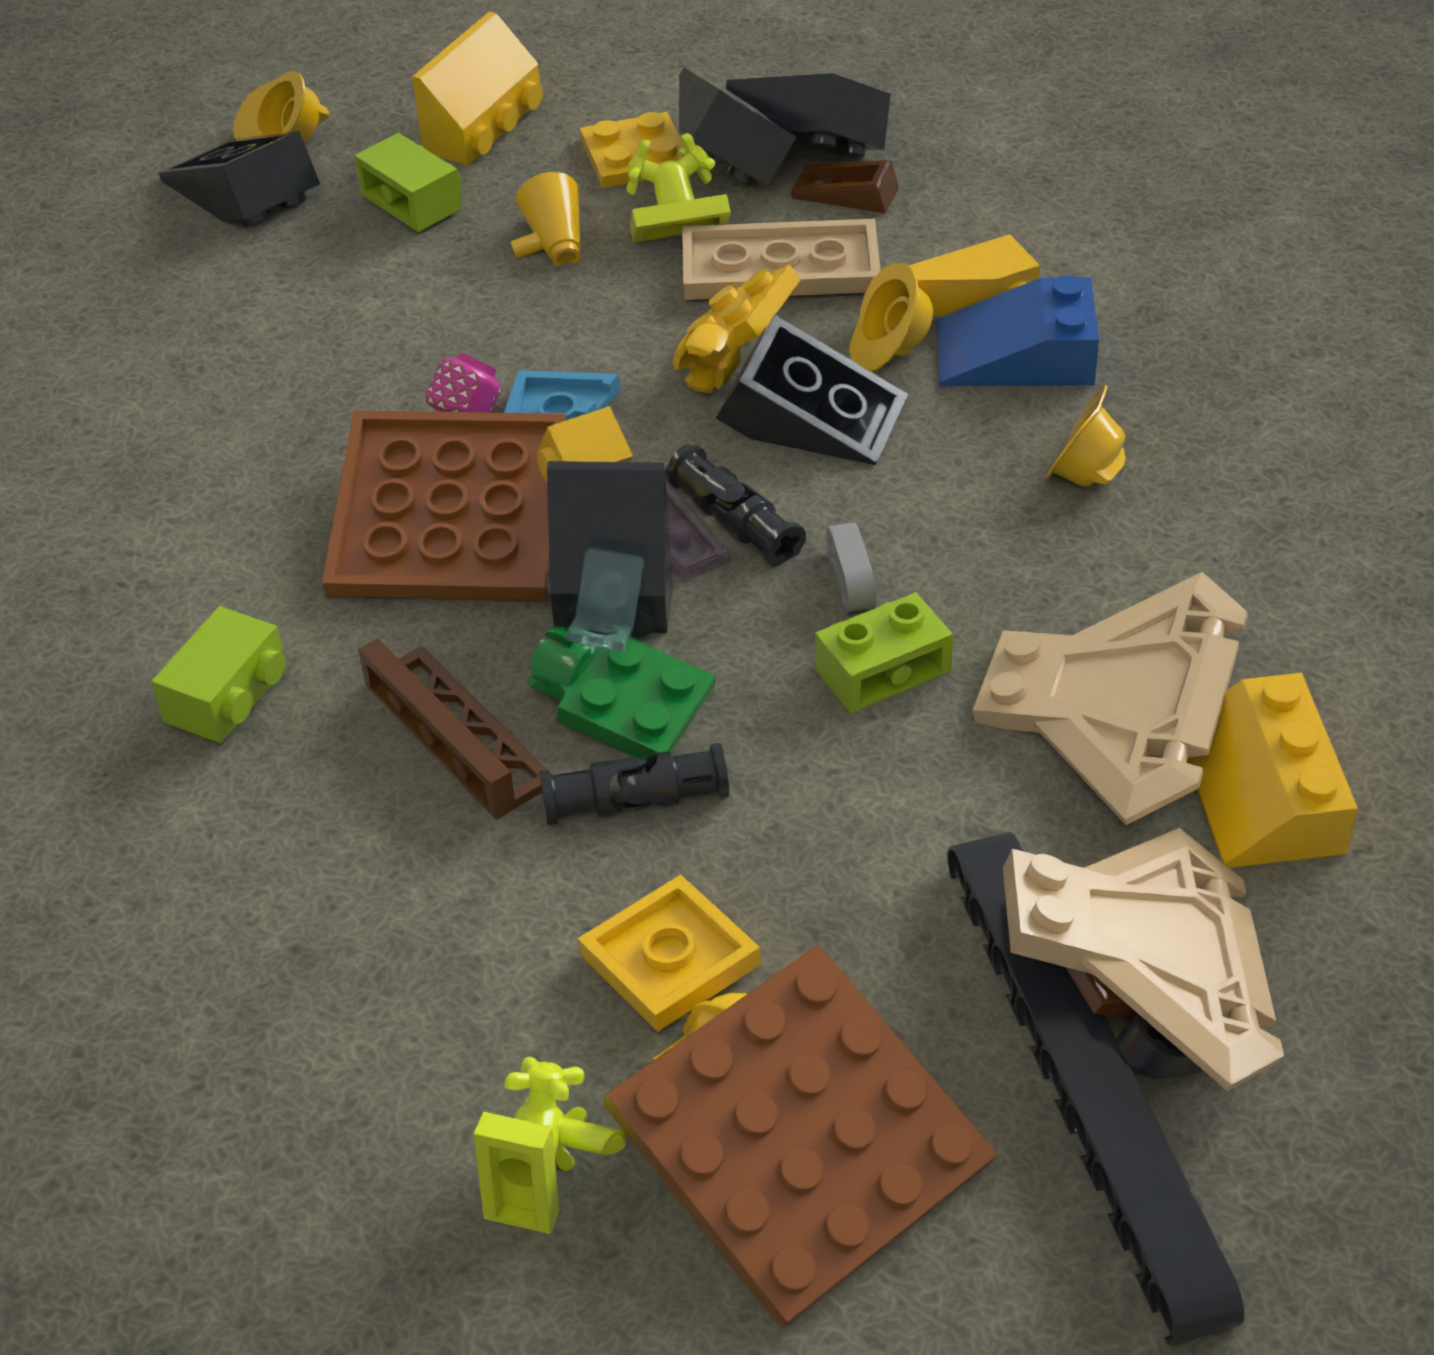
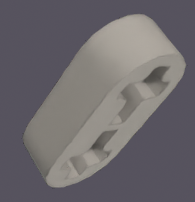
(851, 567)

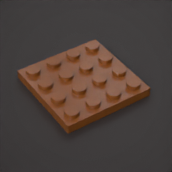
(441, 507)
(799, 1133)

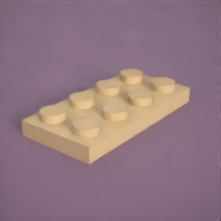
(824, 254)

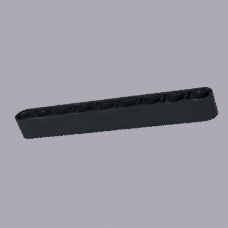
(1105, 1106)

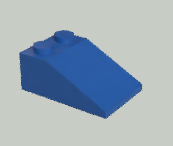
(1023, 337)

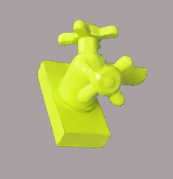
(674, 193)
(520, 1152)

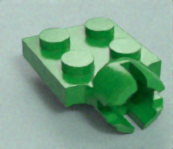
(622, 698)

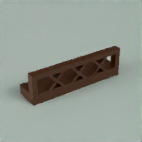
(446, 736)

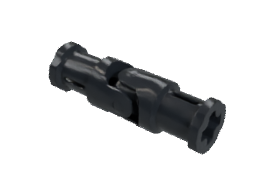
(735, 505)
(642, 781)

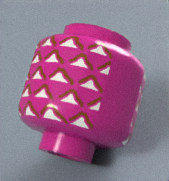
(463, 386)

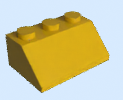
(475, 91)
(1274, 777)

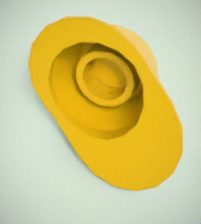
(280, 108)
(891, 318)
(1093, 447)

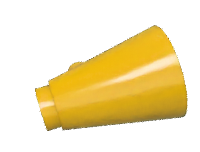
(552, 212)

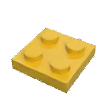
(615, 143)
(669, 952)

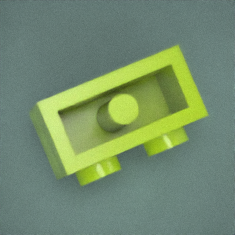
(408, 182)
(883, 652)
(219, 674)

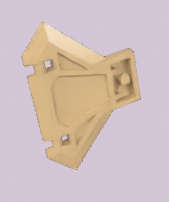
(1124, 693)
(1162, 939)

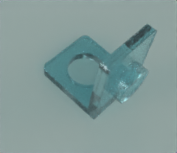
(607, 599)

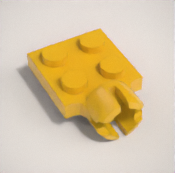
(734, 319)

